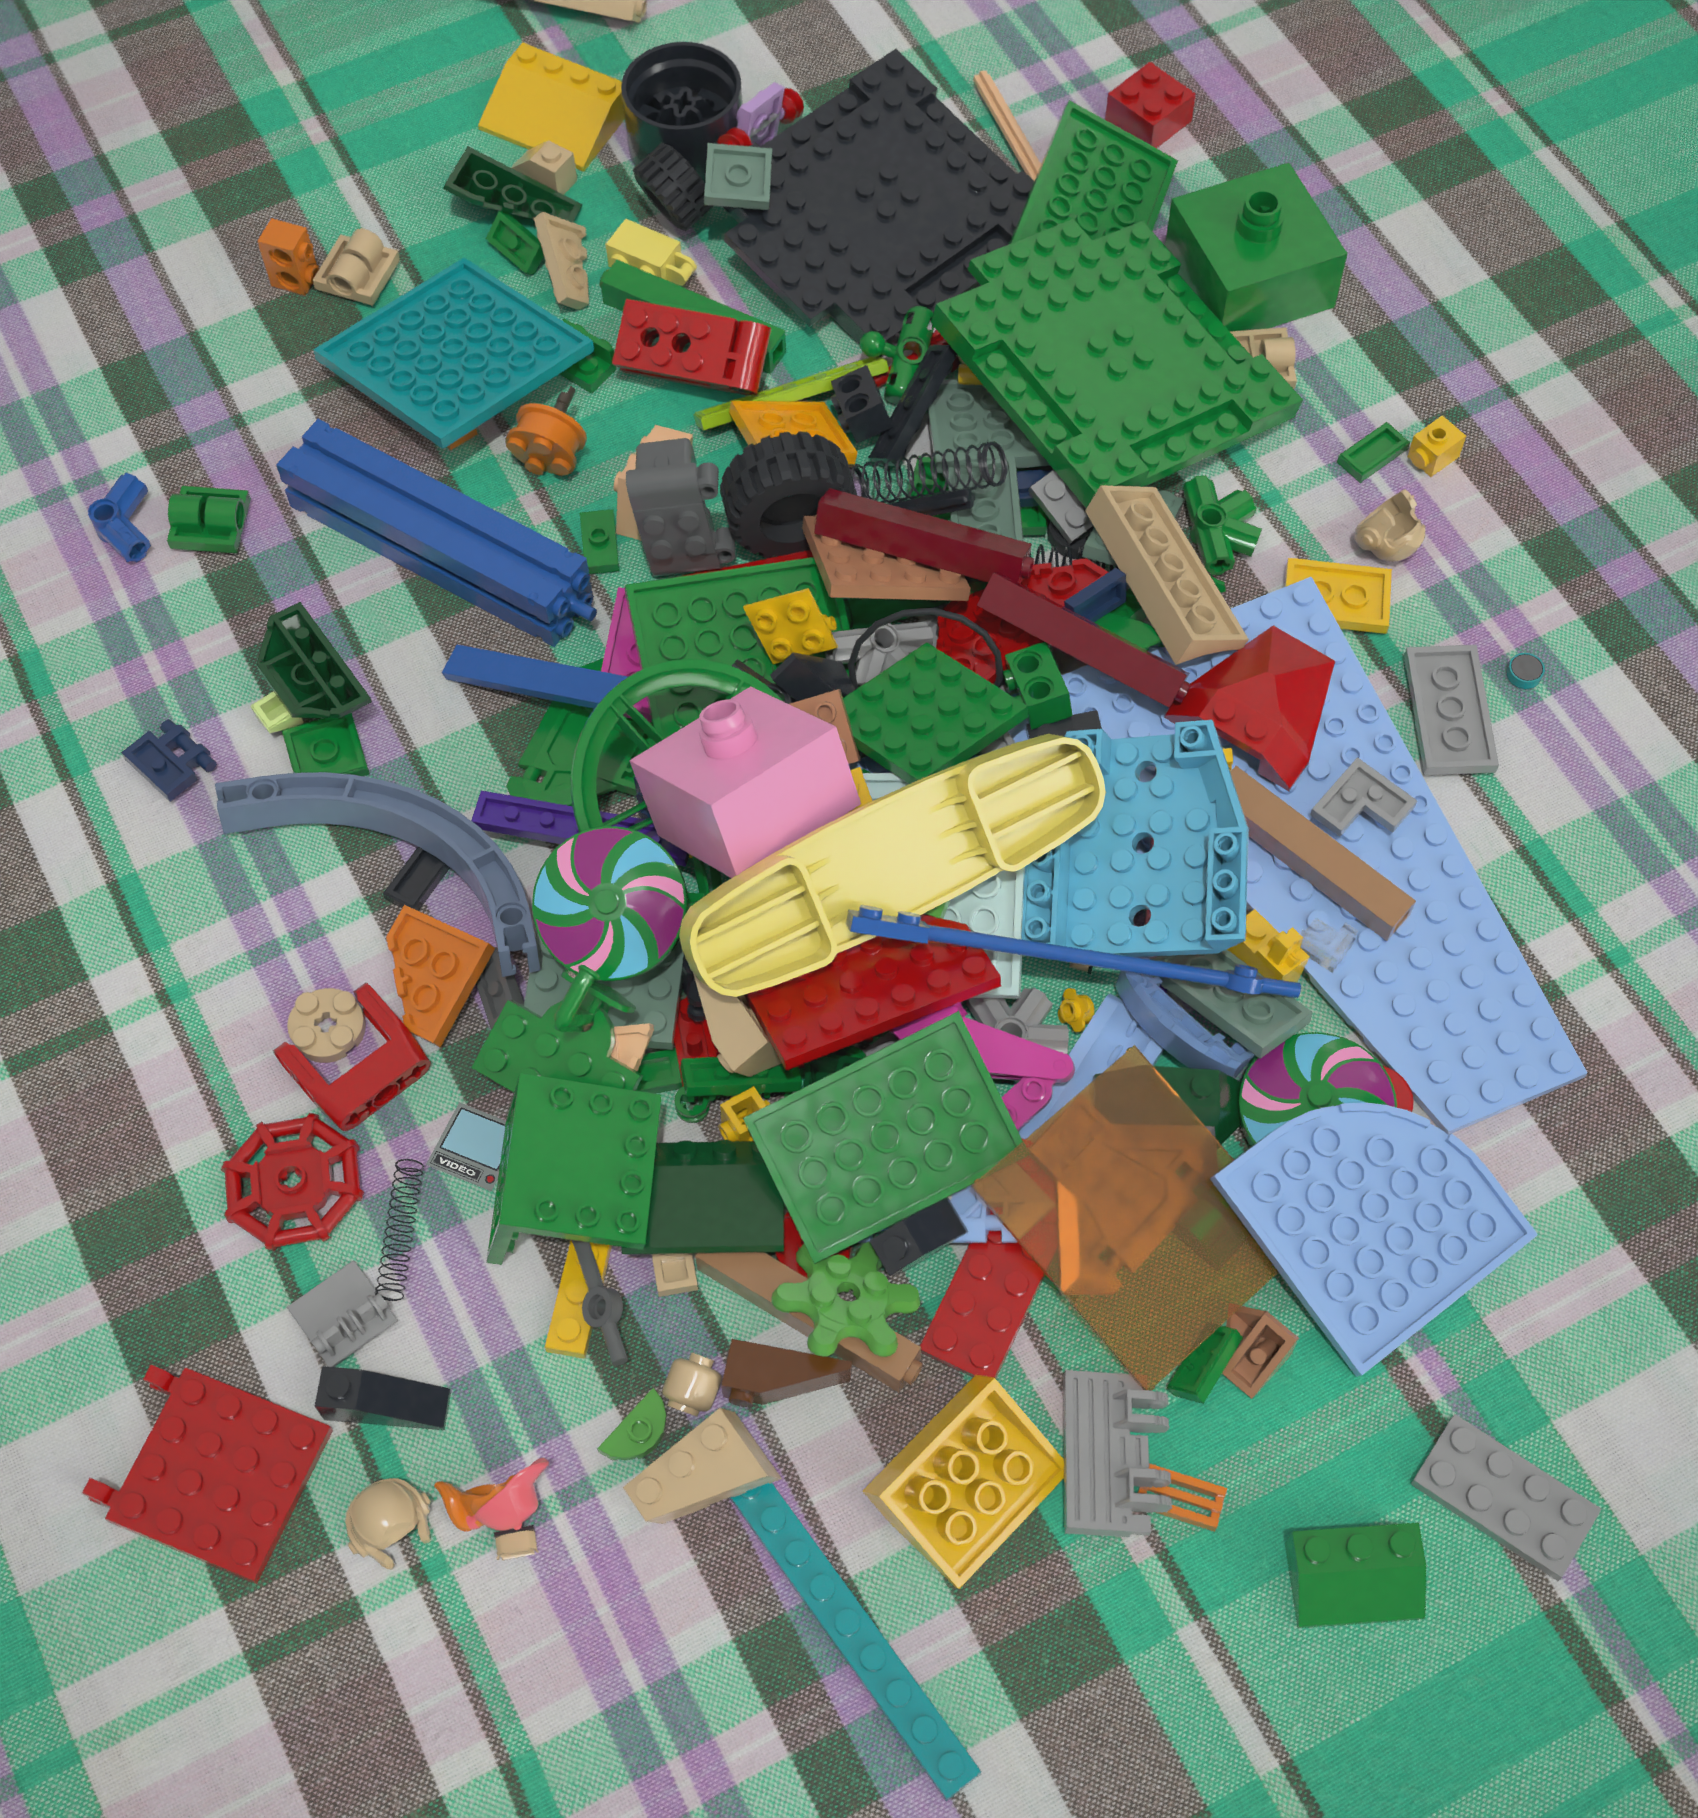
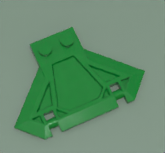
(553, 750)

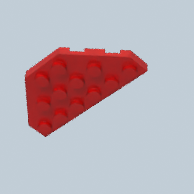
(971, 649)

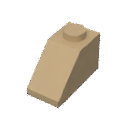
(549, 165)

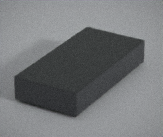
(416, 880)

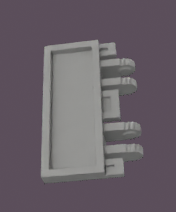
(1104, 1458)

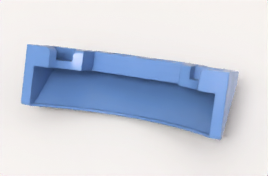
(1176, 1028)

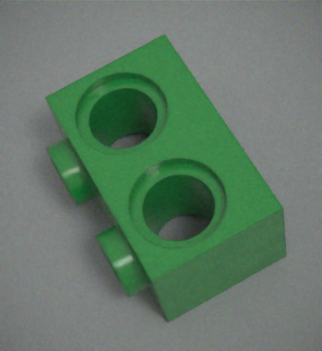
(1038, 684)

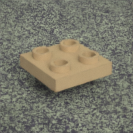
(1275, 346)

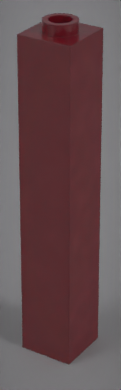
(921, 537)
(1084, 640)

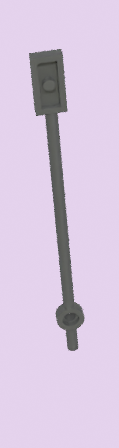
(601, 1305)

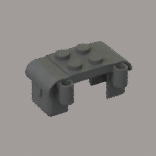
(671, 509)

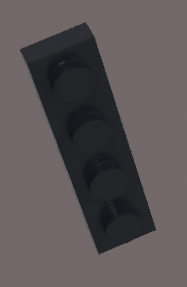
(914, 403)

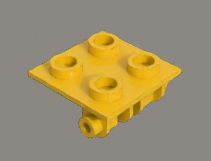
(791, 625)

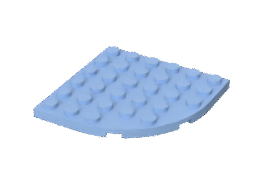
(1372, 1221)

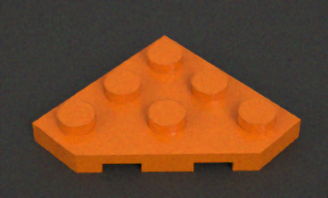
(434, 971)

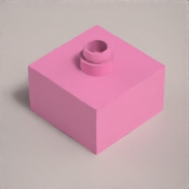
(745, 780)

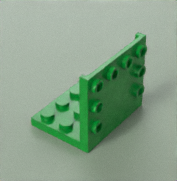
(575, 1164)

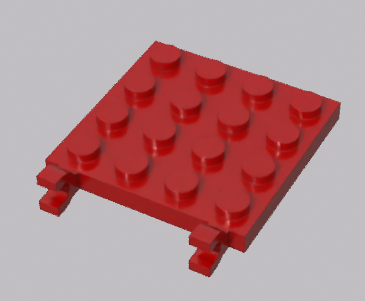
(216, 1473)

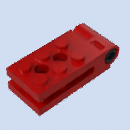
(721, 352)

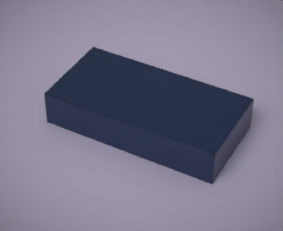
(1100, 596)

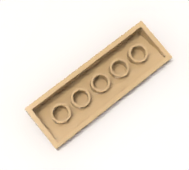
(1164, 572)

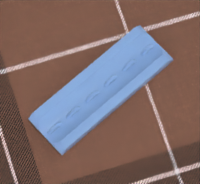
(1098, 1047)

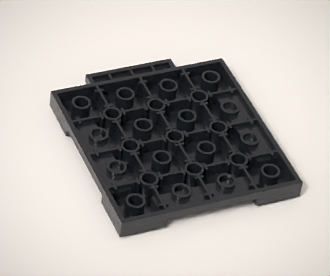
(878, 205)

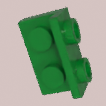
(594, 368)

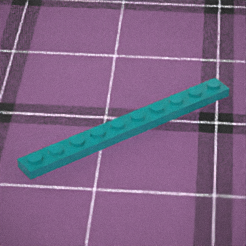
(858, 1640)

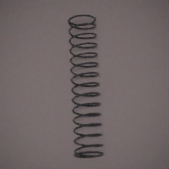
(397, 1179)

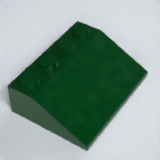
(712, 1200)

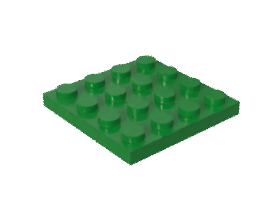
(928, 714)

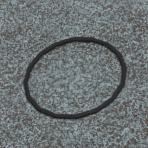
(920, 612)

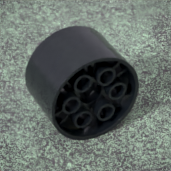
(680, 98)

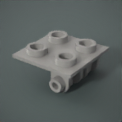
(342, 1314)

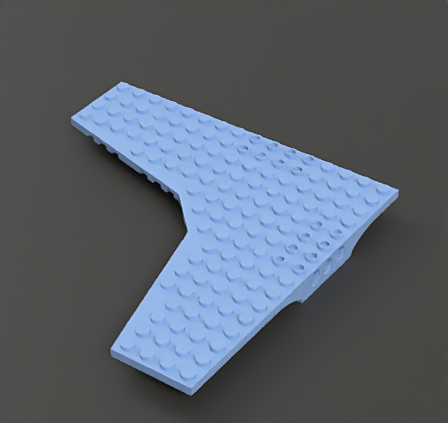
(1449, 988)

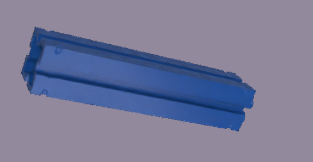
(438, 533)

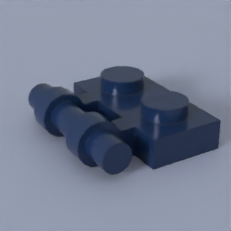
(161, 767)

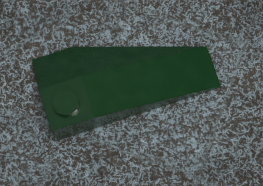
(503, 189)

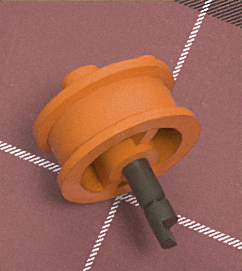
(547, 437)

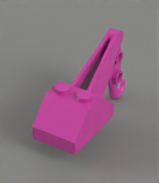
(1009, 1059)

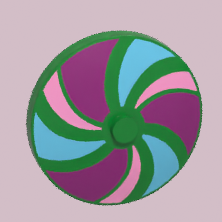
(610, 902)
(1309, 1075)

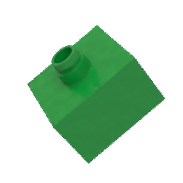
(1257, 249)

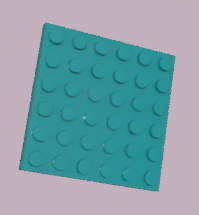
(453, 352)

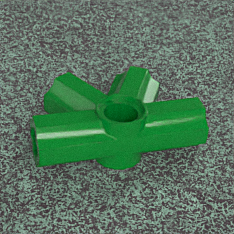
(1220, 524)

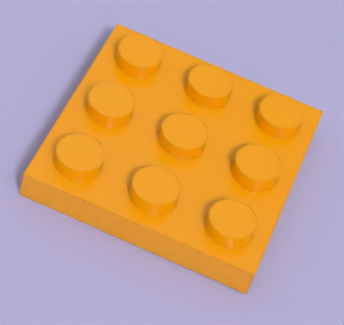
(770, 418)

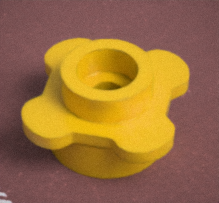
(1076, 1010)

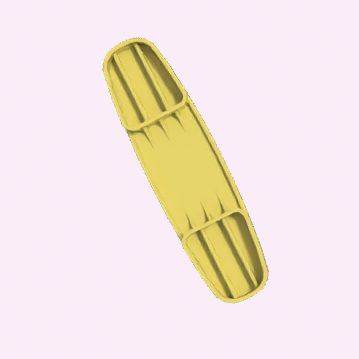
(894, 856)

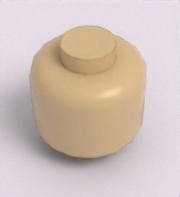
(692, 1384)

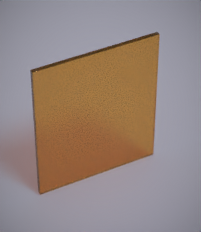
(1127, 1218)

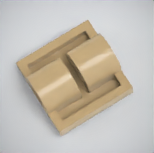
(357, 267)

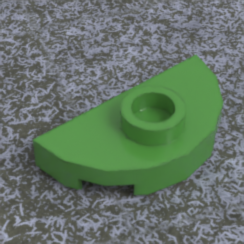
(638, 1432)

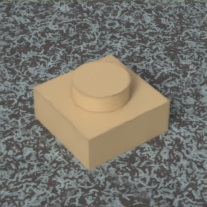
(674, 1273)

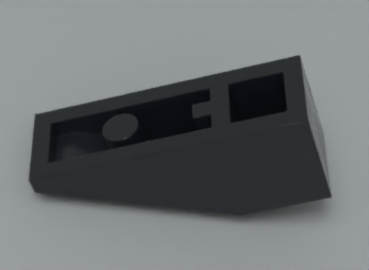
(380, 1399)

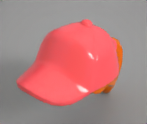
(494, 1505)

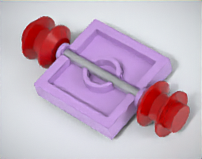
(761, 116)

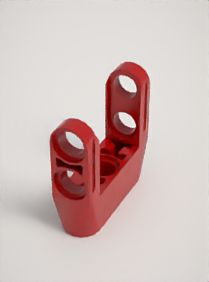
(373, 1079)

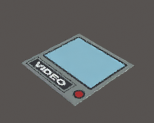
(470, 1147)

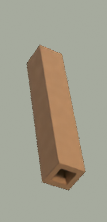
(1321, 859)
(758, 1275)

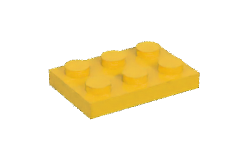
(1353, 593)

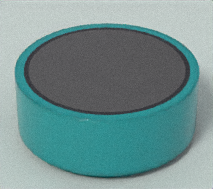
(1525, 670)

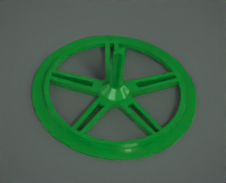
(610, 710)

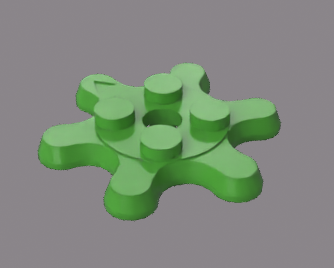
(839, 1318)

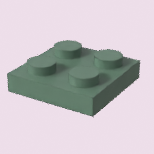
(738, 176)

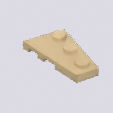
(564, 258)

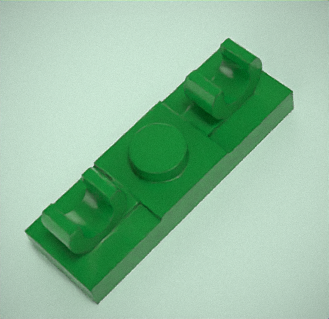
(710, 1079)

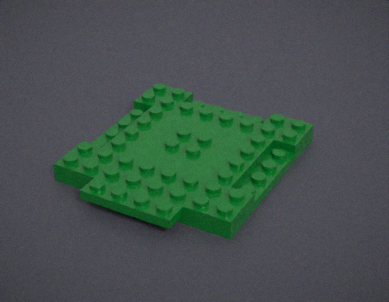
(1109, 357)

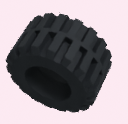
(672, 186)

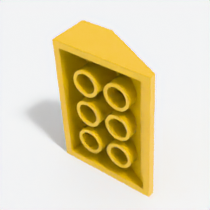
(554, 101)
(967, 1479)

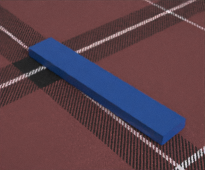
(529, 676)

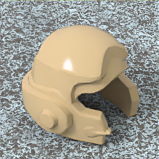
(1392, 529)
(385, 1515)

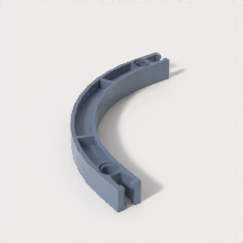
(399, 813)

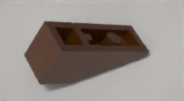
(772, 1373)

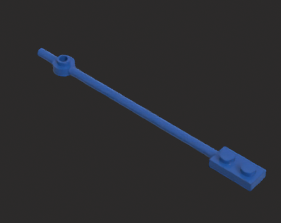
(911, 928)

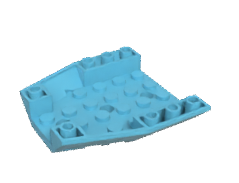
(1188, 880)

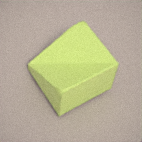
(273, 714)

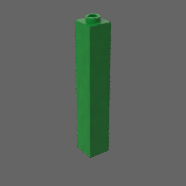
(631, 283)

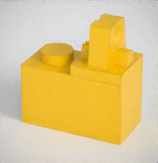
(1271, 952)

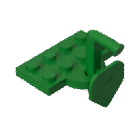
(557, 1041)

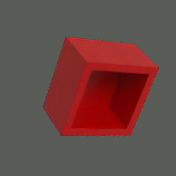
(1150, 105)

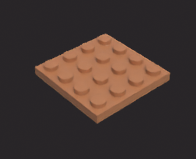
(867, 573)

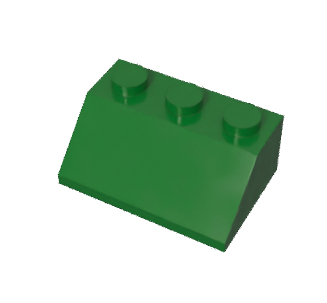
(1357, 1575)

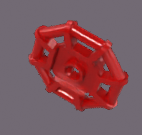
(298, 1201)

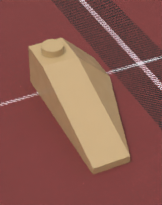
(736, 1033)

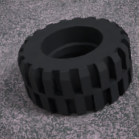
(763, 477)

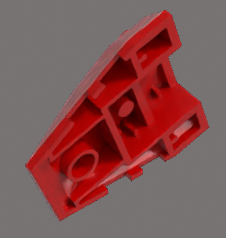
(1264, 702)

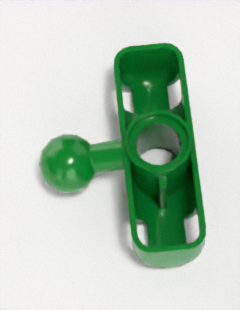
(912, 337)

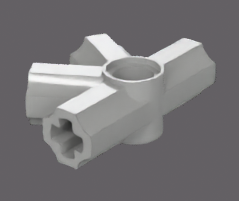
(872, 660)
(1022, 1019)

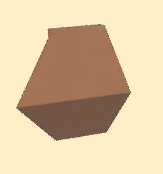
(1262, 1350)

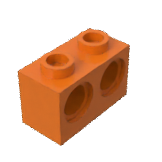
(288, 256)

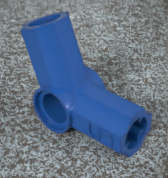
(111, 518)

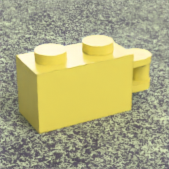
(649, 252)

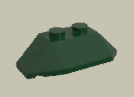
(307, 668)
(1208, 1094)

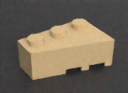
(702, 1468)

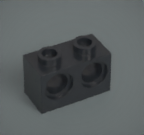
(860, 405)

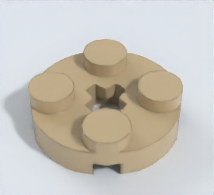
(315, 1007)

